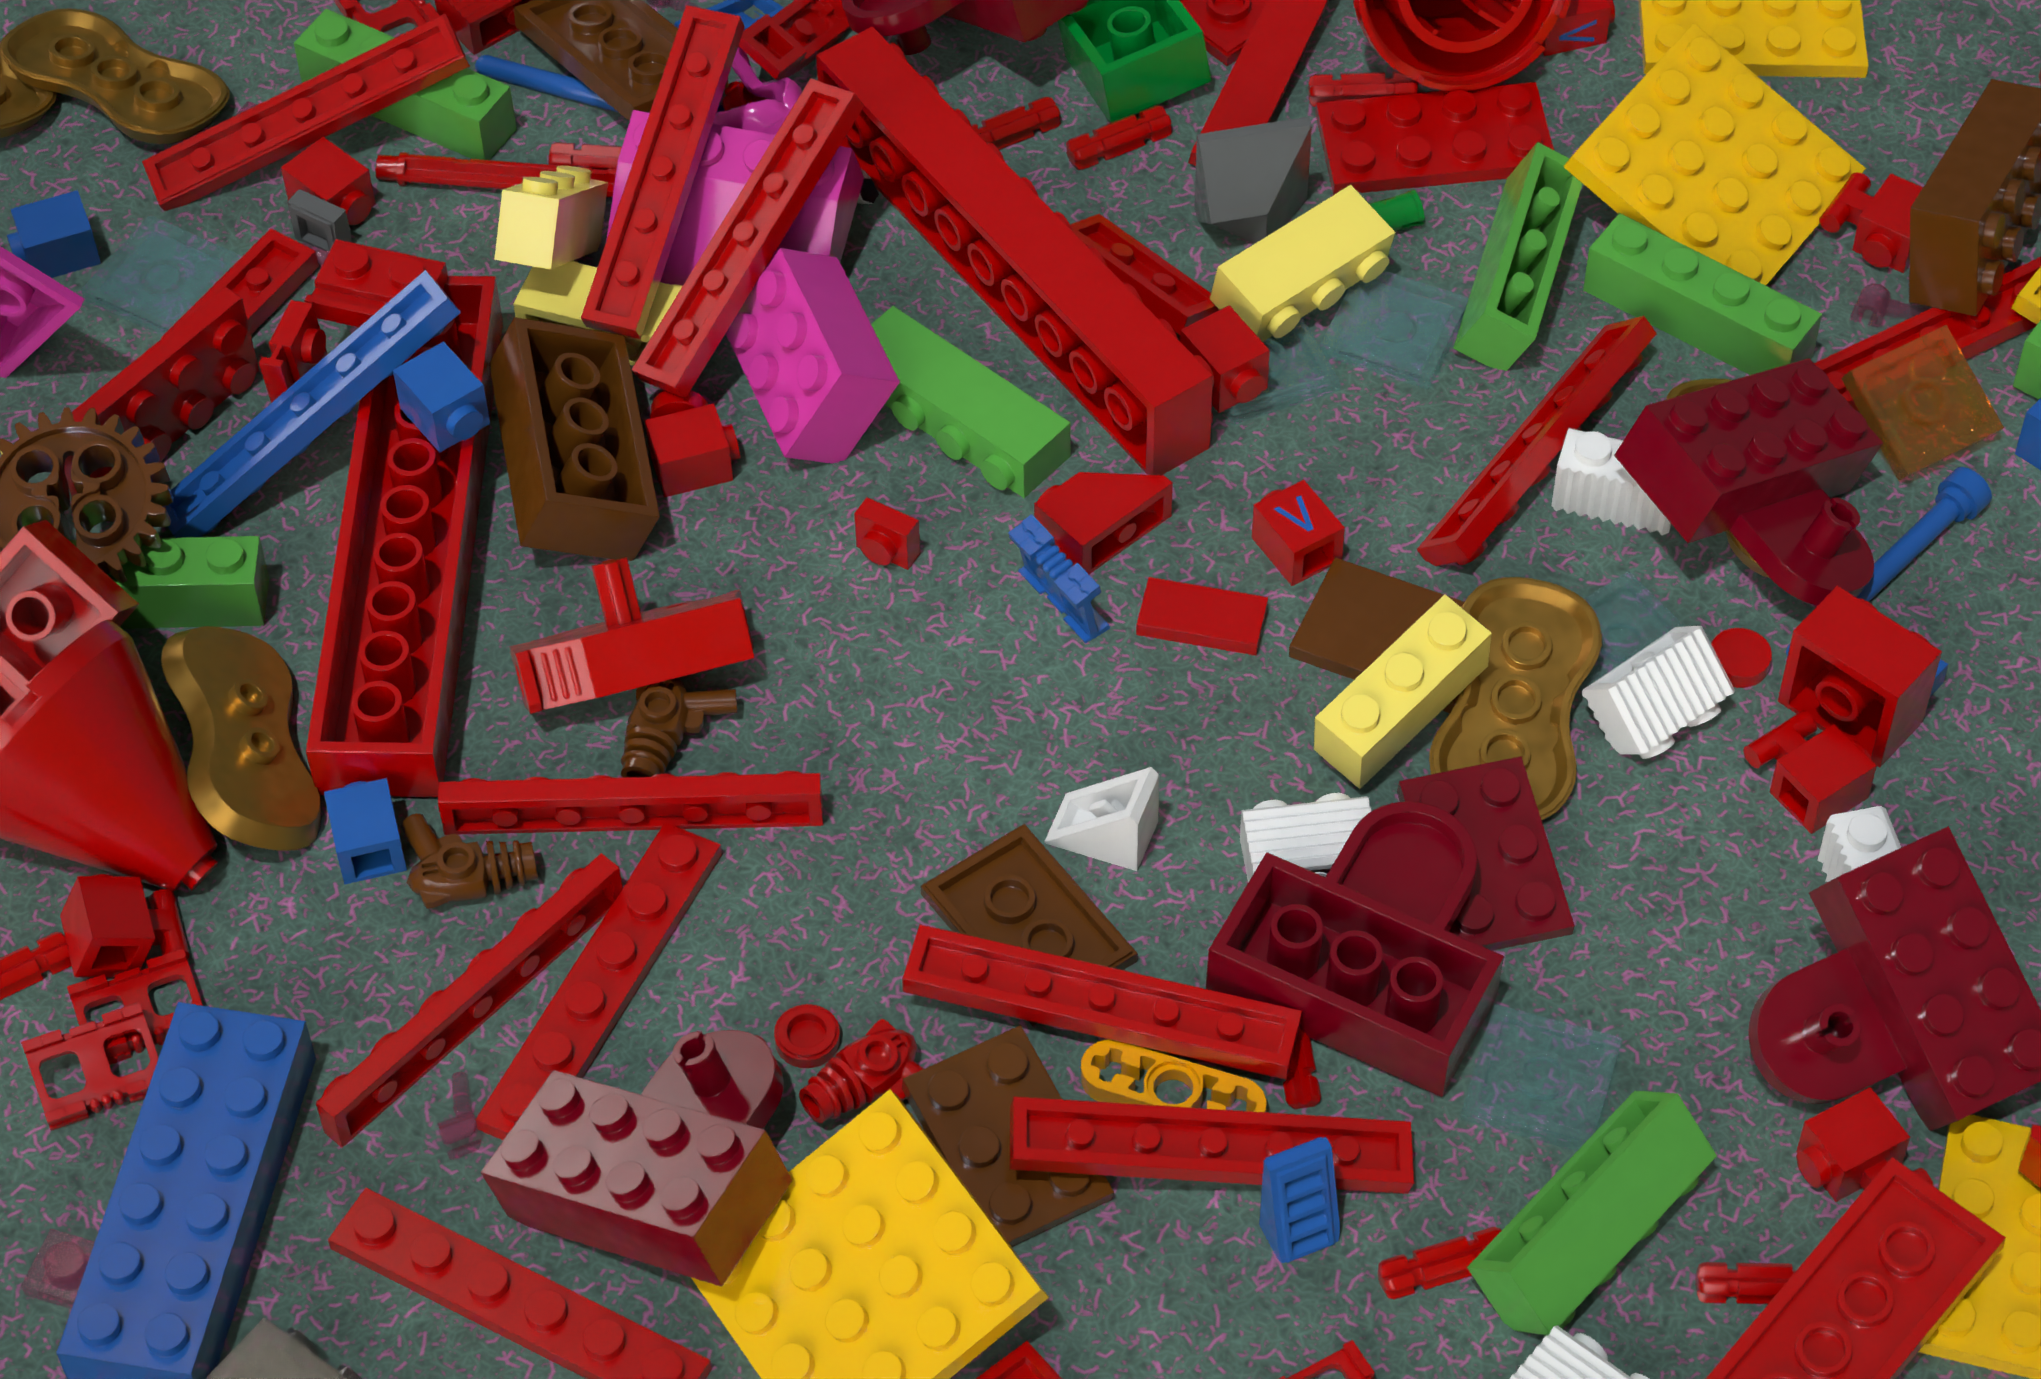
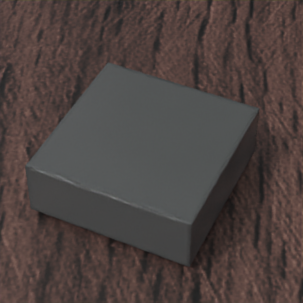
(317, 221)

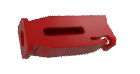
(630, 645)

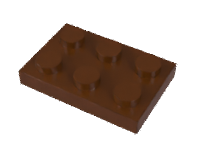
(967, 1117)

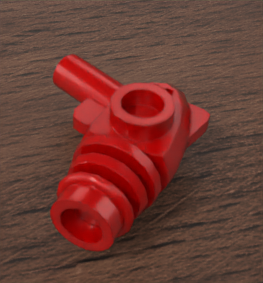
(861, 1073)

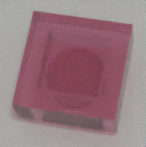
(58, 1268)

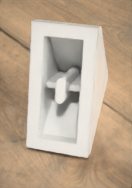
(1110, 819)

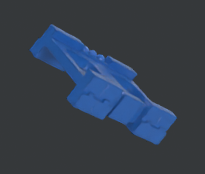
(1066, 585)

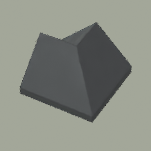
(1253, 176)

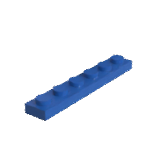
(309, 407)

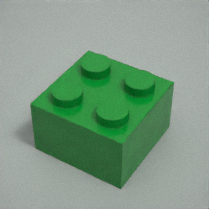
(1134, 53)

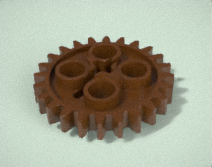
(128, 495)

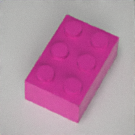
(811, 356)

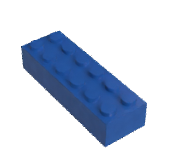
(189, 1197)

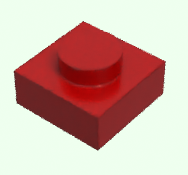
(886, 534)

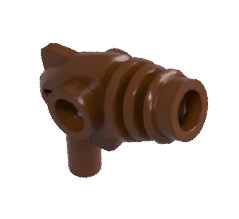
(660, 722)
(460, 870)

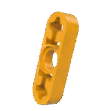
(1161, 1068)

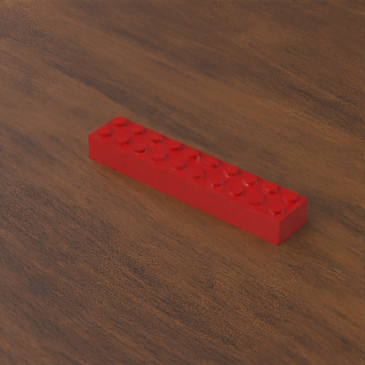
(1023, 258)
(403, 579)

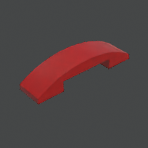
(794, 35)

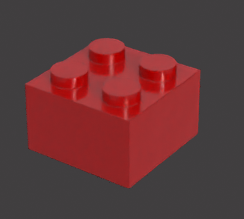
(50, 600)
(1859, 673)

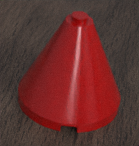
(1458, 41)
(98, 769)

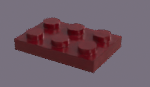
(1516, 880)

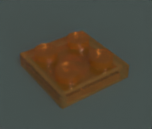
(1922, 402)

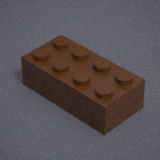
(1978, 202)
(573, 440)

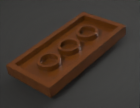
(606, 44)

